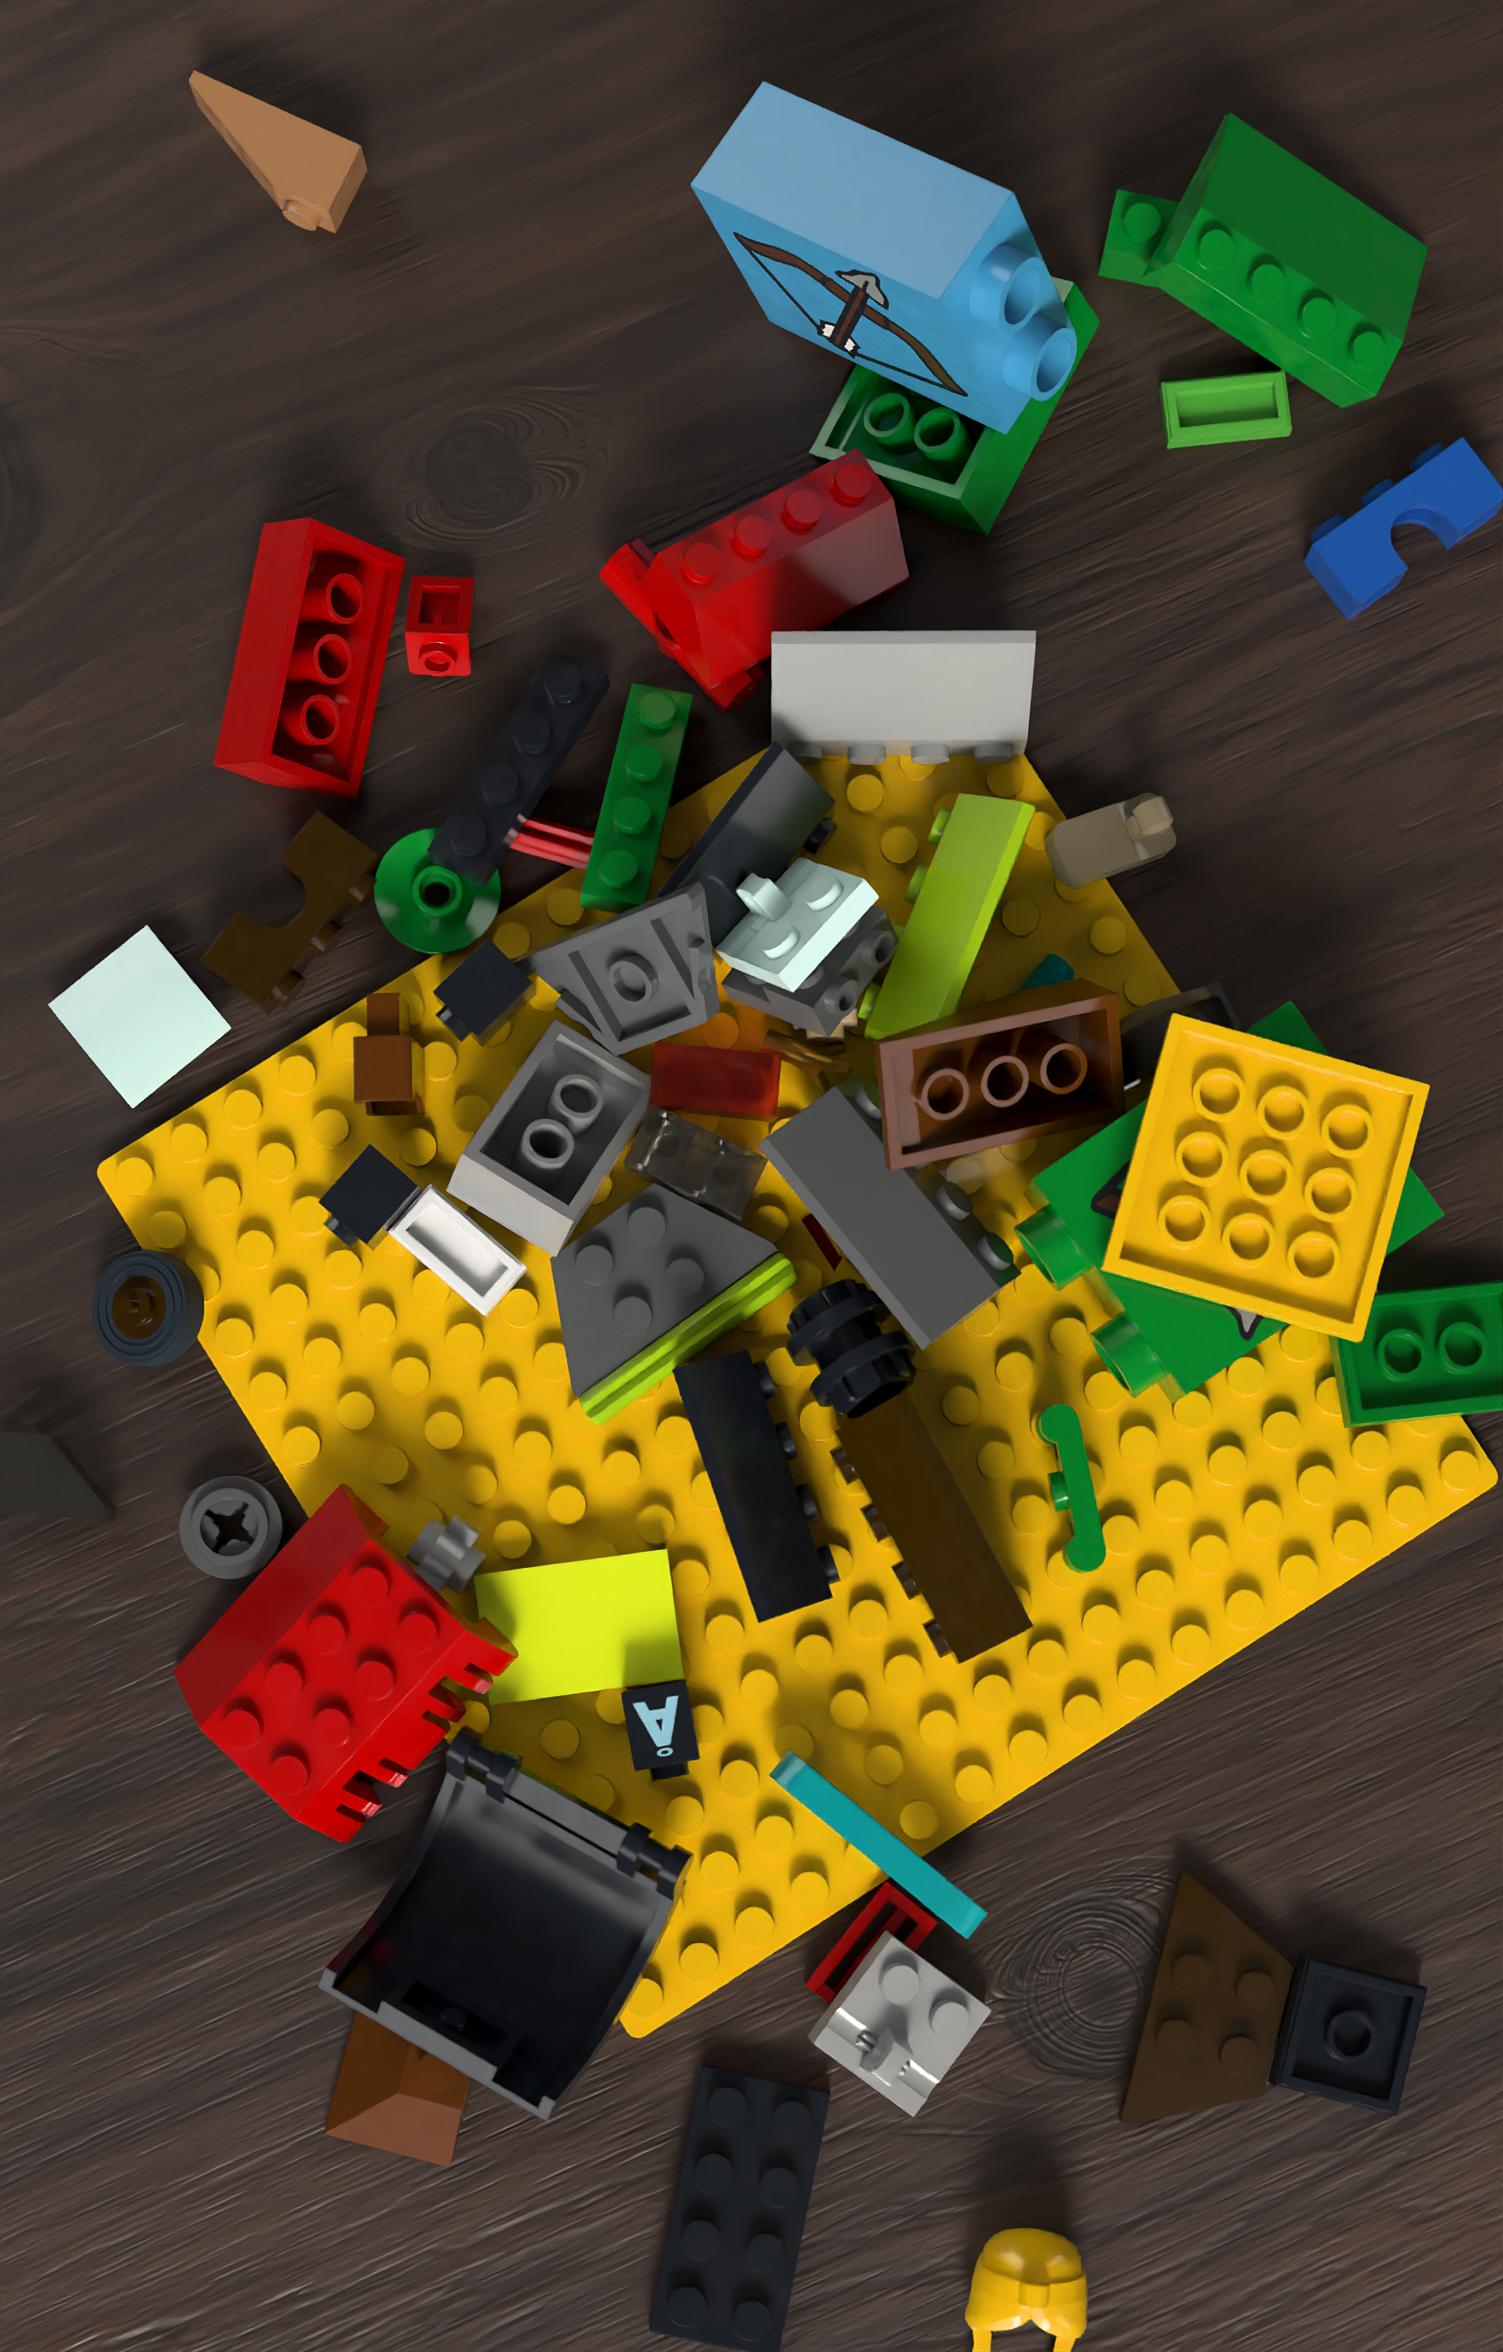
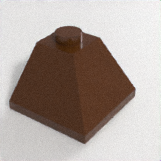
(397, 2096)

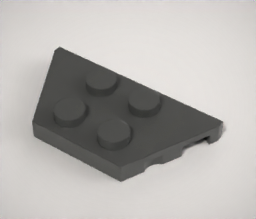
(635, 972)
(644, 1277)

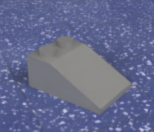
(552, 1138)

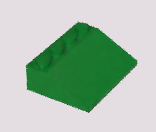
(1290, 265)
(935, 454)

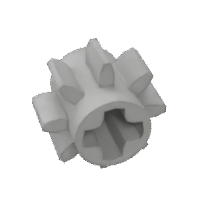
(447, 1554)

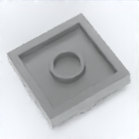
(899, 2023)

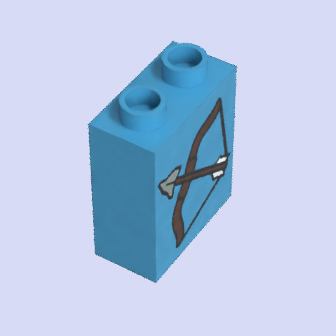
(888, 257)

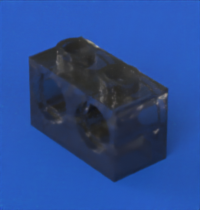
(696, 1164)

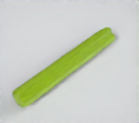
(688, 1338)

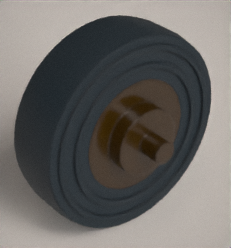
(147, 1308)

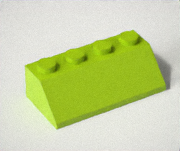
(950, 913)

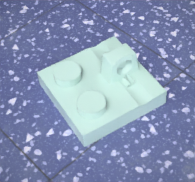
(794, 921)

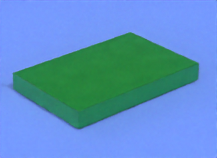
(1424, 1356)

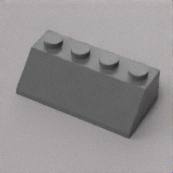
(898, 1227)

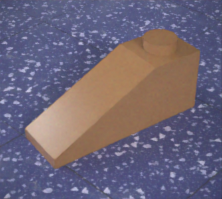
(296, 162)

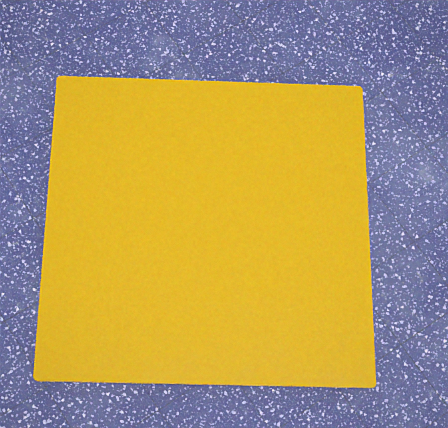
(392, 1382)

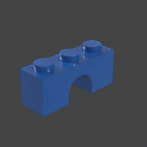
(1445, 493)

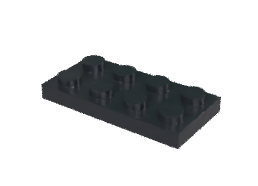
(739, 2210)

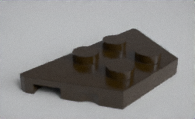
(1206, 2013)

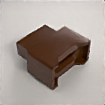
(388, 1060)

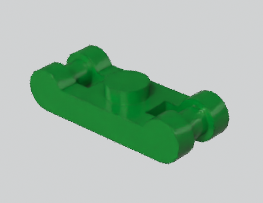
(1073, 1488)

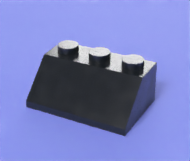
(759, 831)

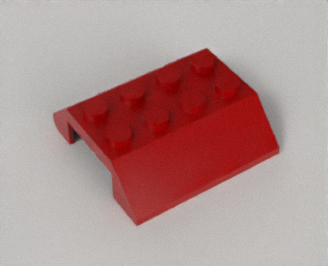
(336, 1669)

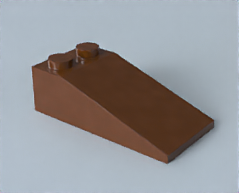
(1001, 1073)

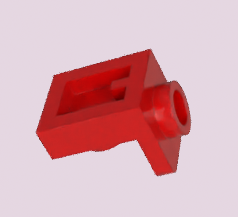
(440, 625)

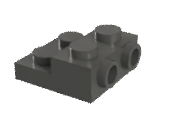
(832, 986)

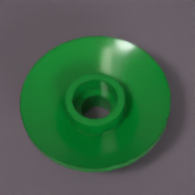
(411, 919)

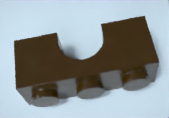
(268, 961)

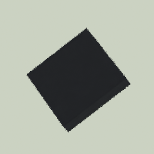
(1347, 2034)

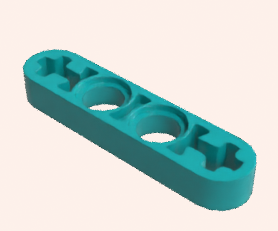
(878, 1844)

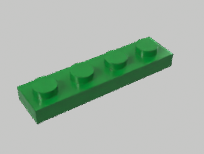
(636, 799)

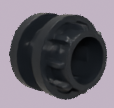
(846, 1340)

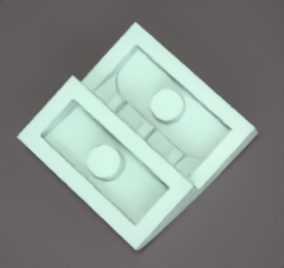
(139, 1016)

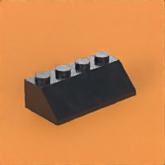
(753, 1483)

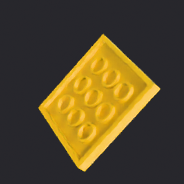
(1265, 1177)

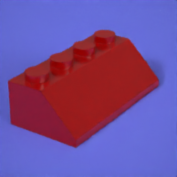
(779, 567)
(309, 659)

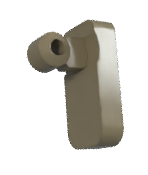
(1110, 840)

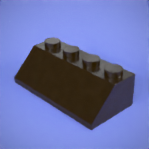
(931, 1530)

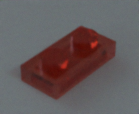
(714, 1081)

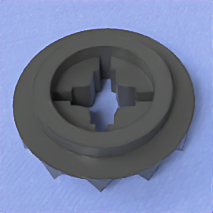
(201, 1535)

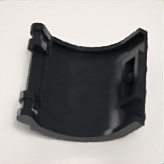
(512, 1929)

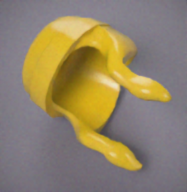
(1027, 2278)

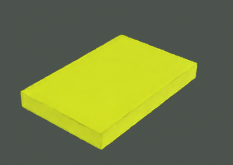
(583, 1625)

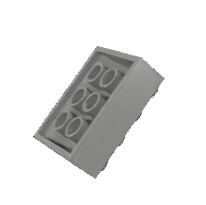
(901, 694)

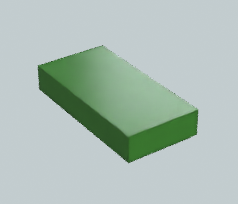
(1225, 409)

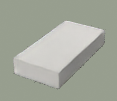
(457, 1250)

